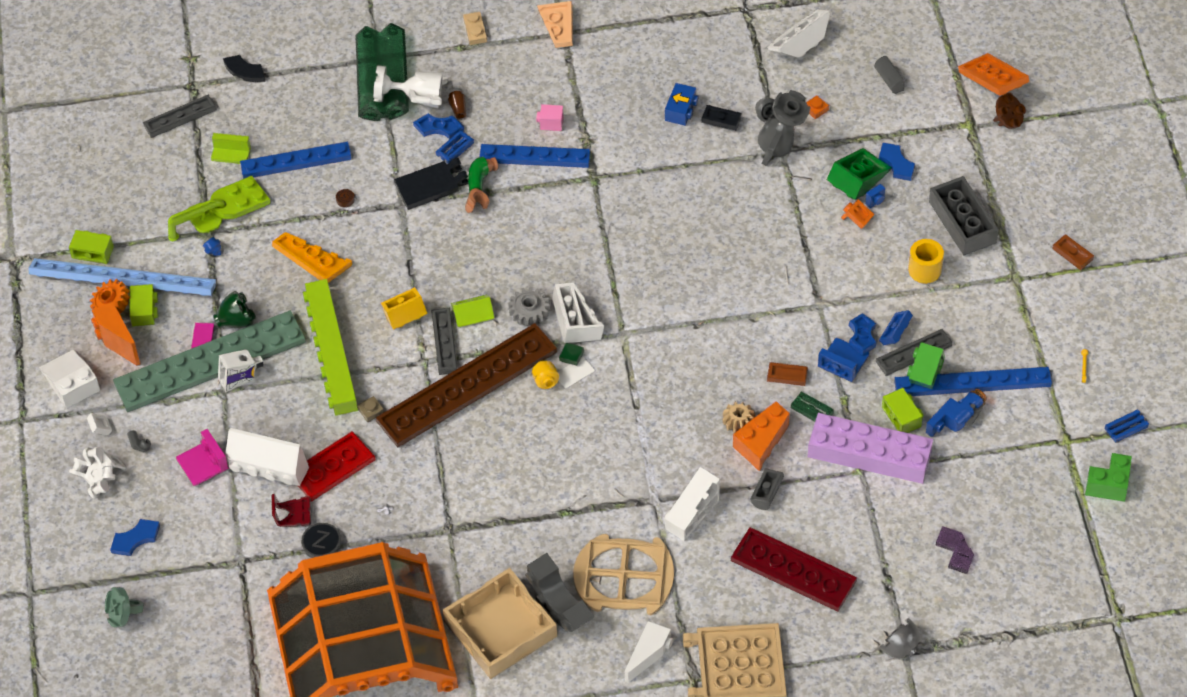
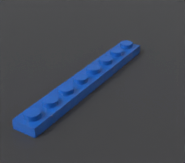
(982, 380)

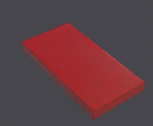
(335, 465)

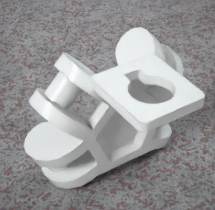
(97, 472)

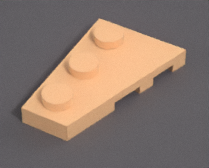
(559, 22)

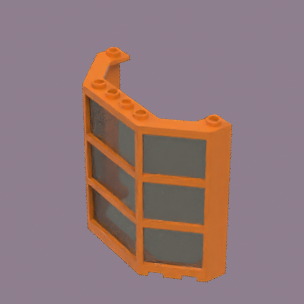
(360, 623)

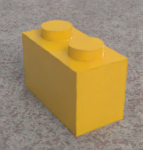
(404, 308)

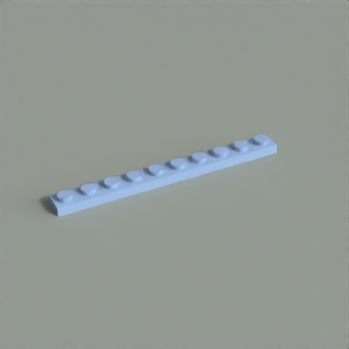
(129, 277)

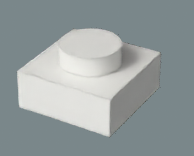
(99, 424)

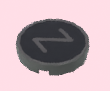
(321, 540)

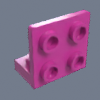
(203, 460)

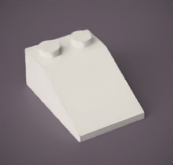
(70, 378)

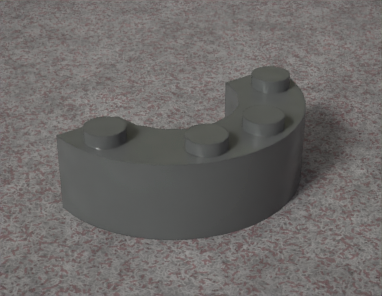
(555, 596)

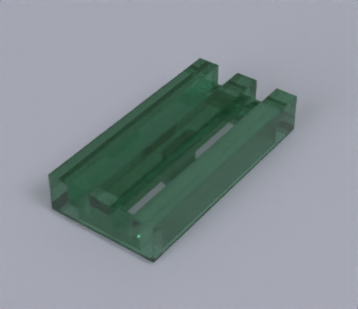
(809, 410)

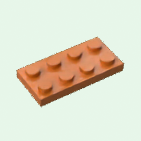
(993, 74)

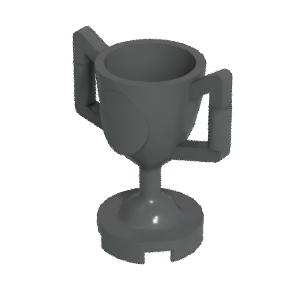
(778, 133)

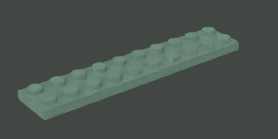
(202, 362)

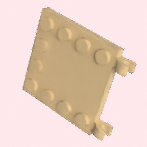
(738, 661)

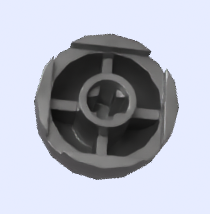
(902, 640)

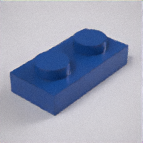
(896, 327)

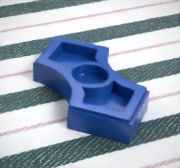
(432, 125)
(900, 166)
(862, 339)
(127, 542)

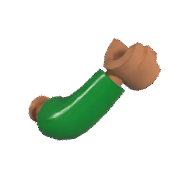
(478, 170)

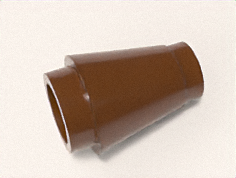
(457, 103)

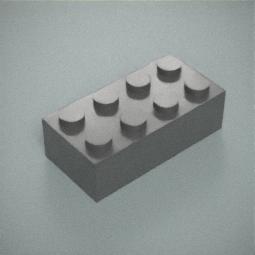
(963, 215)

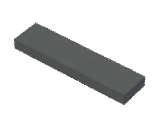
(179, 116)
(444, 340)
(903, 356)

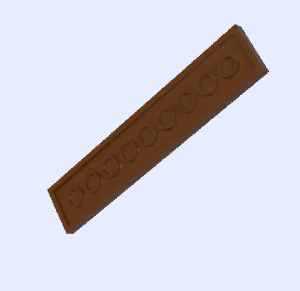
(466, 385)

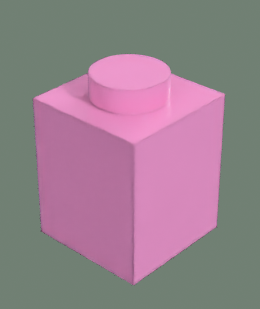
(550, 117)

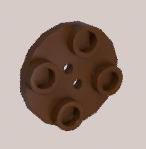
(1009, 111)

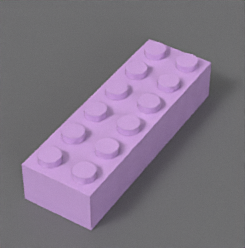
(870, 448)

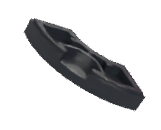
(244, 70)

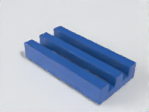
(457, 149)
(1123, 424)

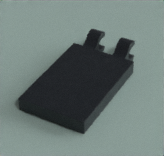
(431, 183)

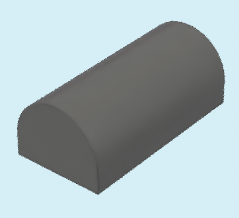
(889, 74)
(766, 488)

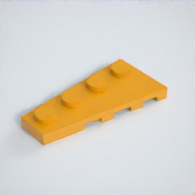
(310, 257)

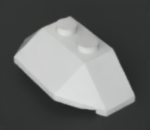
(802, 36)

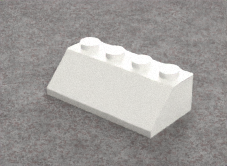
(265, 457)

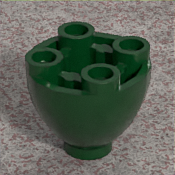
(234, 312)

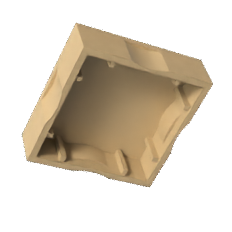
(500, 623)

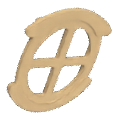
(652, 600)

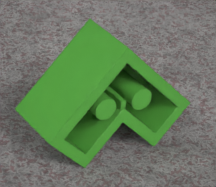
(926, 365)
(1110, 482)

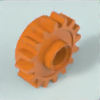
(113, 291)

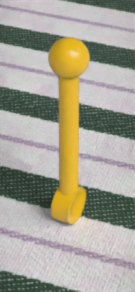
(1084, 352)

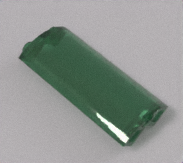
(381, 49)

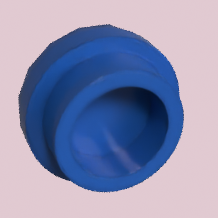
(212, 246)

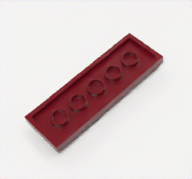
(793, 569)

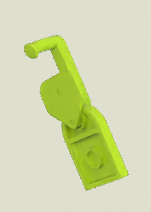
(224, 203)

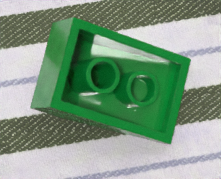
(857, 173)

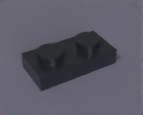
(721, 117)

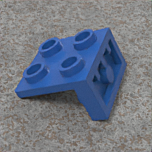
(841, 360)

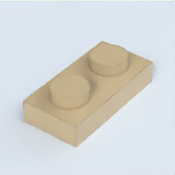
(474, 28)

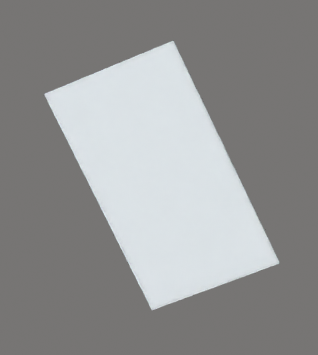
(573, 373)

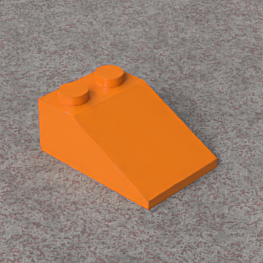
(114, 333)

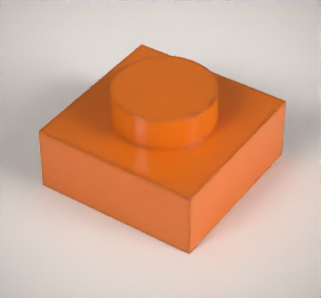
(817, 107)

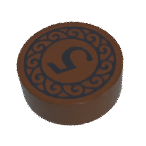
(345, 198)

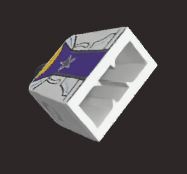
(237, 369)

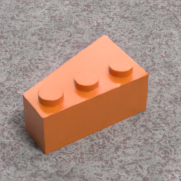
(761, 434)

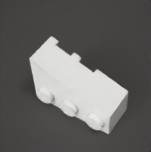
(574, 316)
(693, 504)

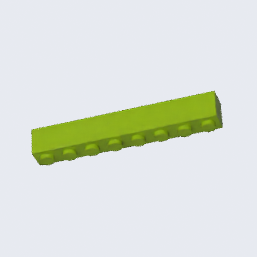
(331, 347)

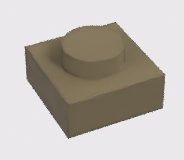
(370, 409)

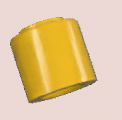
(925, 261)

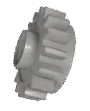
(529, 307)

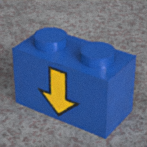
(680, 104)

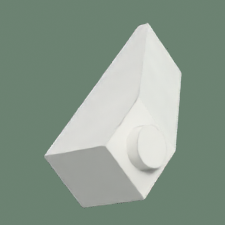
(649, 649)

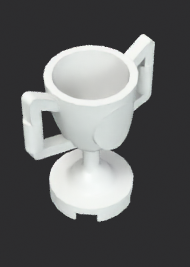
(422, 88)

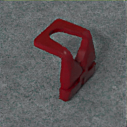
(298, 512)

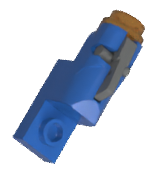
(957, 414)

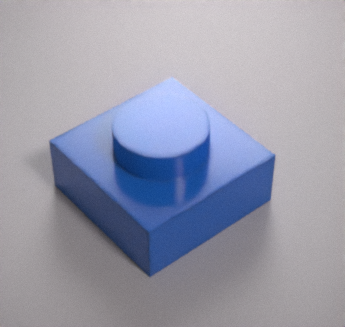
(875, 196)

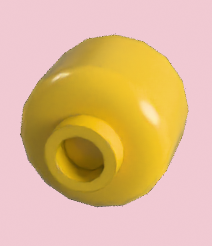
(545, 374)

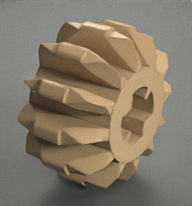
(737, 416)

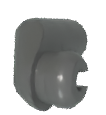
(136, 444)

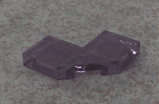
(962, 554)

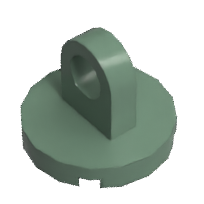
(120, 607)

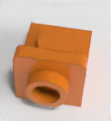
(857, 213)

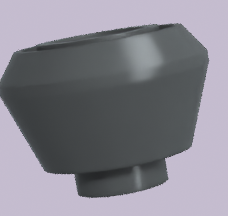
(764, 109)

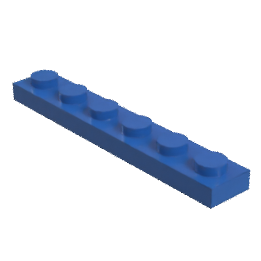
(536, 155)
(295, 160)

